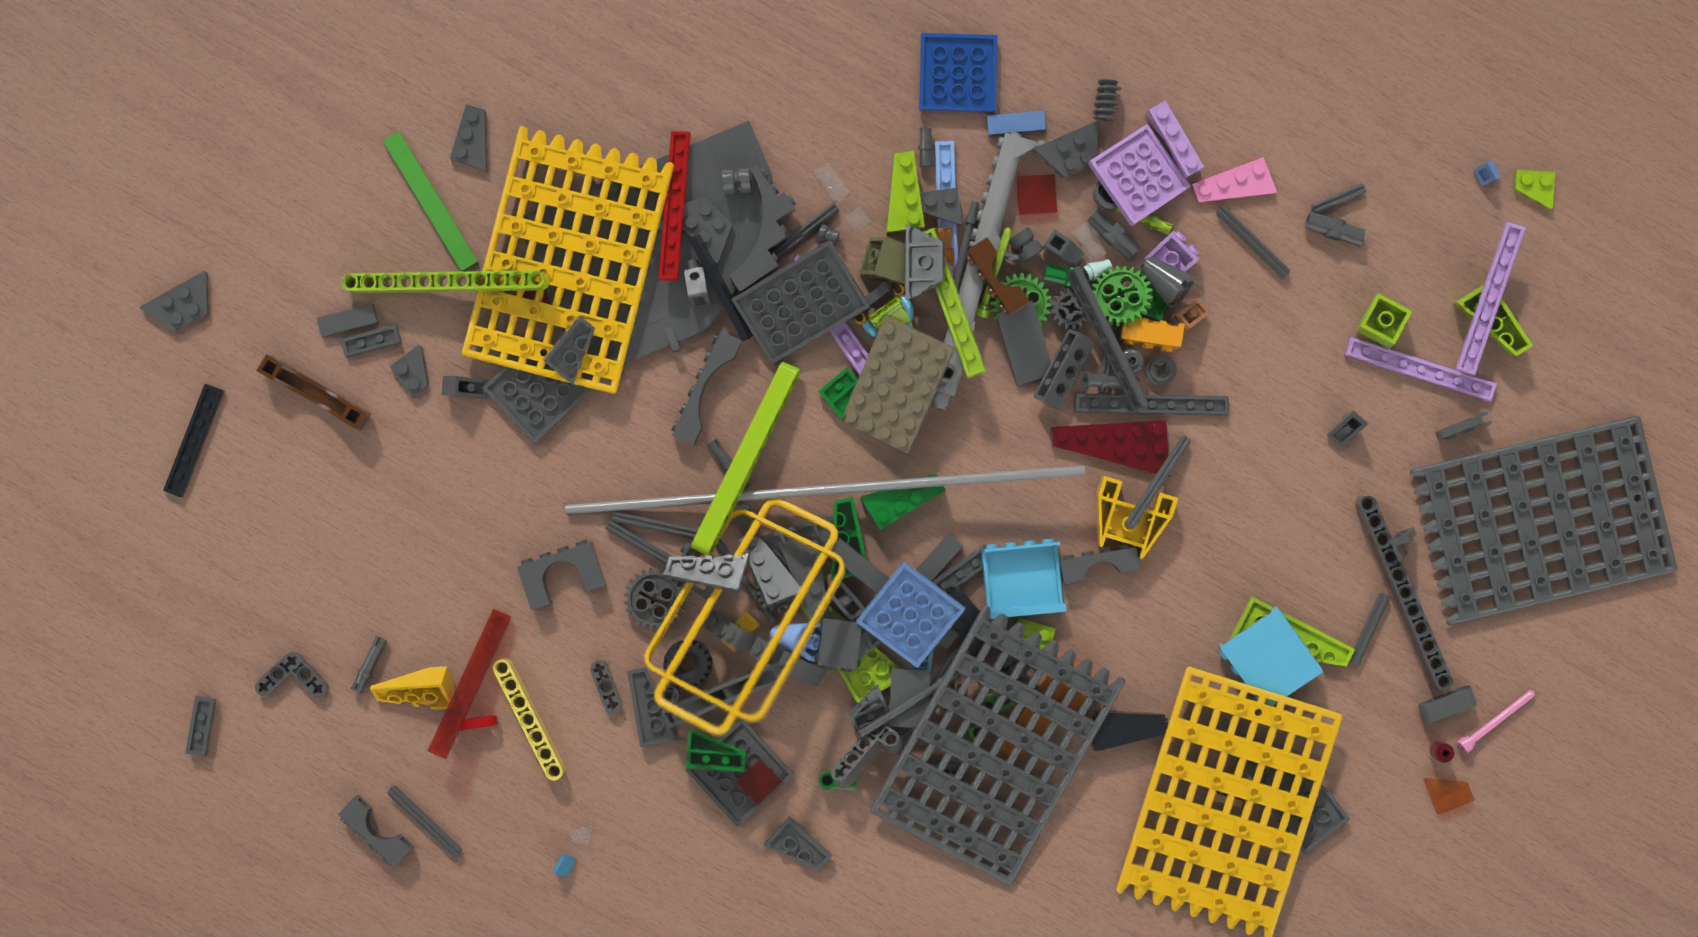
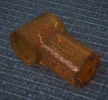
(945, 235)

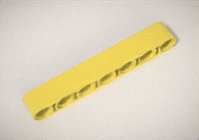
(529, 729)

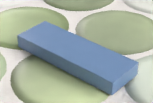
(1016, 122)

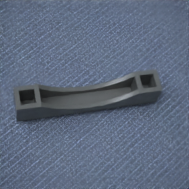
(723, 351)

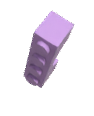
(1167, 126)

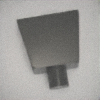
(696, 285)

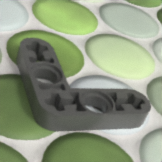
(295, 670)

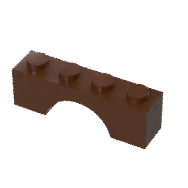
(1010, 297)

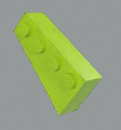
(905, 199)
(1505, 328)

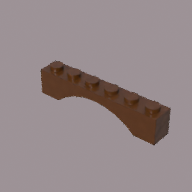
(314, 391)

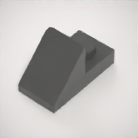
(1349, 427)

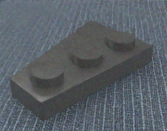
(471, 139)

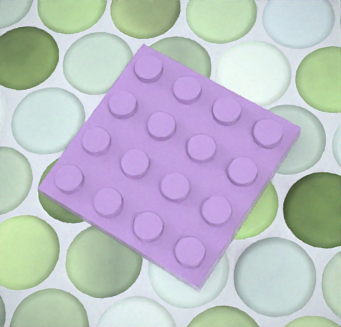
(1138, 174)

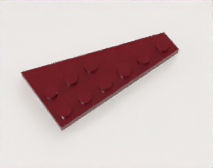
(1130, 444)

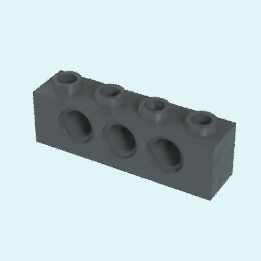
(1064, 369)

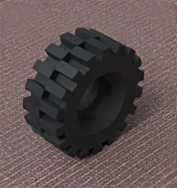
(702, 659)

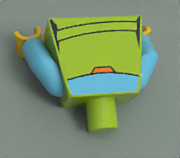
(896, 308)

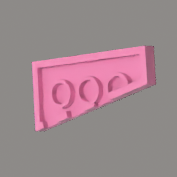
(1243, 181)

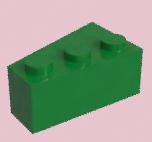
(712, 754)

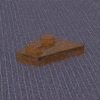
(1448, 794)

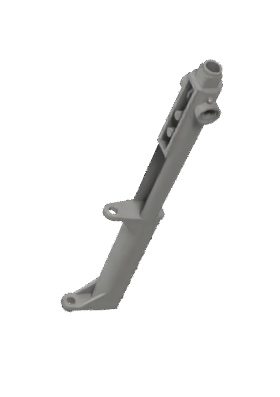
(990, 221)

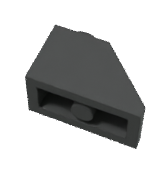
(464, 387)

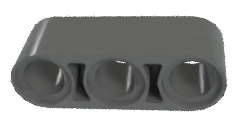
(1447, 704)

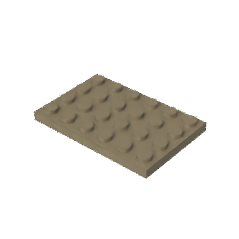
(897, 384)

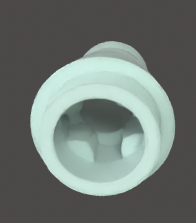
(1095, 269)

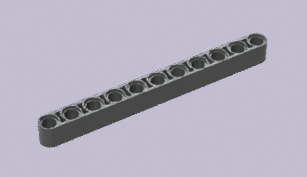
(1410, 599)

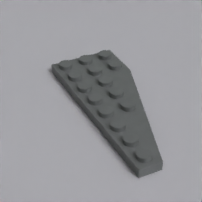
(1326, 815)

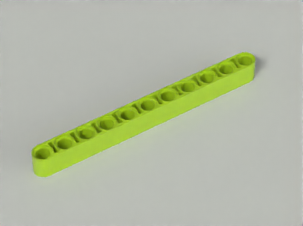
(436, 281)
(745, 459)

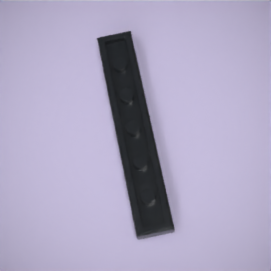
(720, 286)
(193, 440)

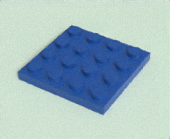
(958, 72)

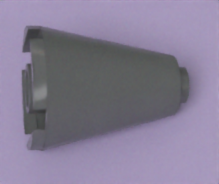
(1167, 280)

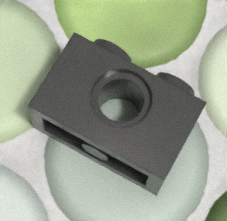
(847, 601)

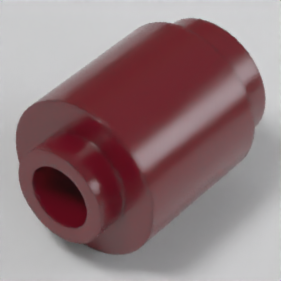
(1436, 751)

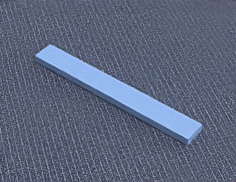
(946, 180)

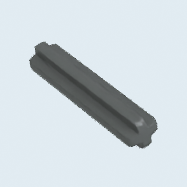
(1338, 198)

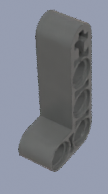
(846, 773)

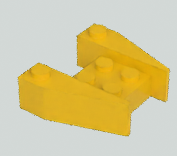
(1113, 514)

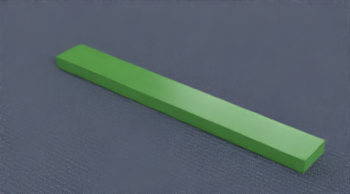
(430, 201)

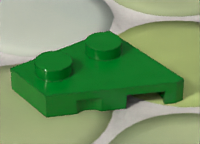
(839, 391)

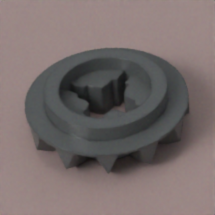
(1170, 369)

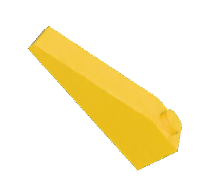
(427, 687)

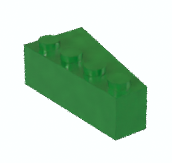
(891, 505)

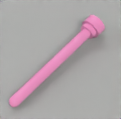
(1467, 743)

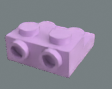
(1176, 252)

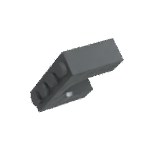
(534, 572)

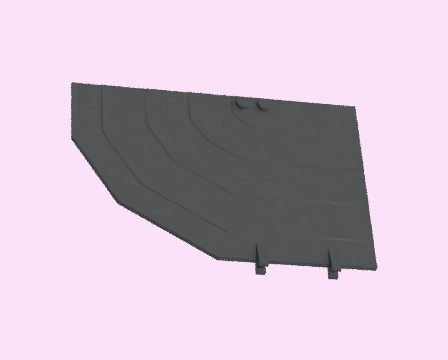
(664, 306)

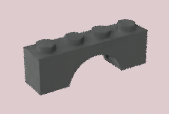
(1123, 559)
(357, 816)

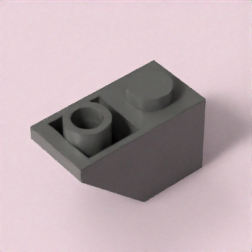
(1063, 249)

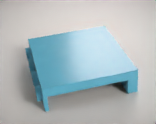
(1022, 578)
(1271, 656)

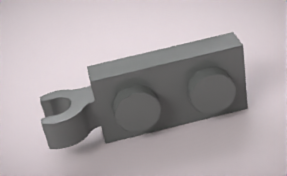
(1465, 426)

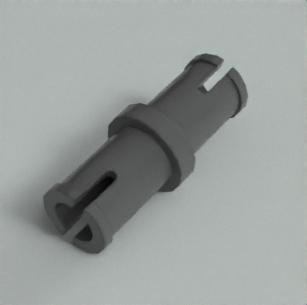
(925, 147)

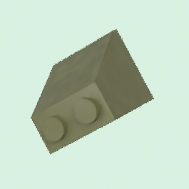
(885, 260)

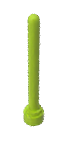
(983, 307)

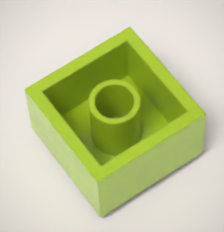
(1383, 321)

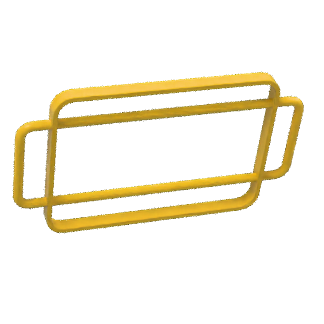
(735, 711)

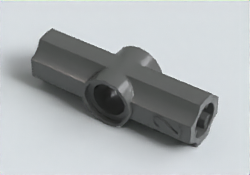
(1335, 228)
(1113, 233)

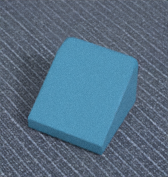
(564, 865)

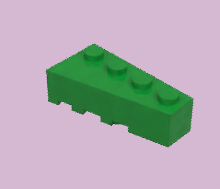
(848, 530)

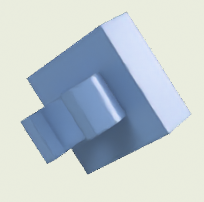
(1487, 173)

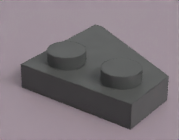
(942, 204)
(412, 371)
(869, 709)

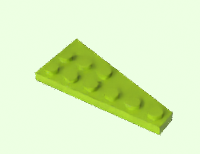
(1322, 647)
(871, 669)

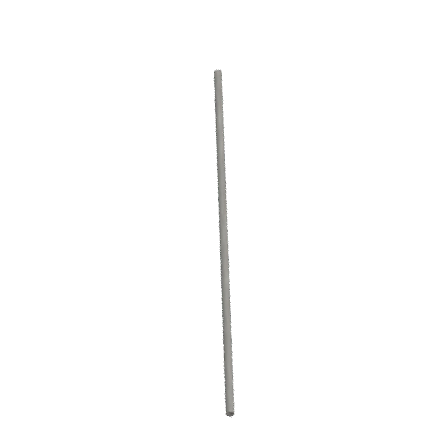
(831, 489)

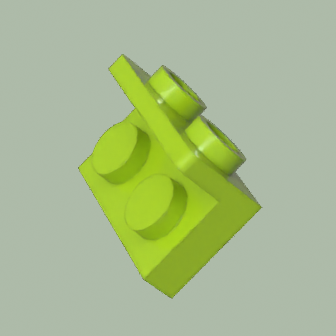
(1030, 627)

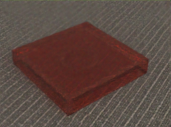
(1036, 194)

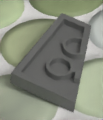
(569, 350)
(799, 844)

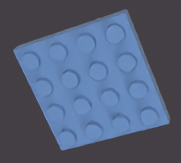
(910, 614)

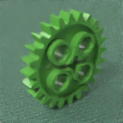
(1032, 286)
(1128, 310)

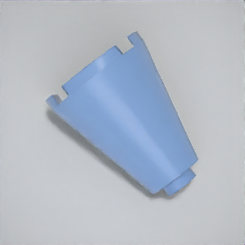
(793, 635)

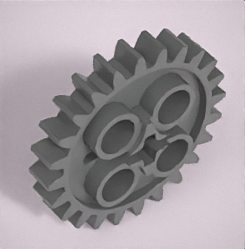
(648, 614)

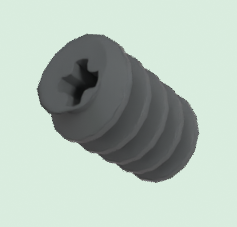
(1106, 100)

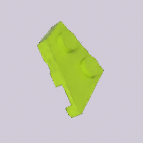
(1536, 186)

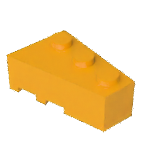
(1152, 334)

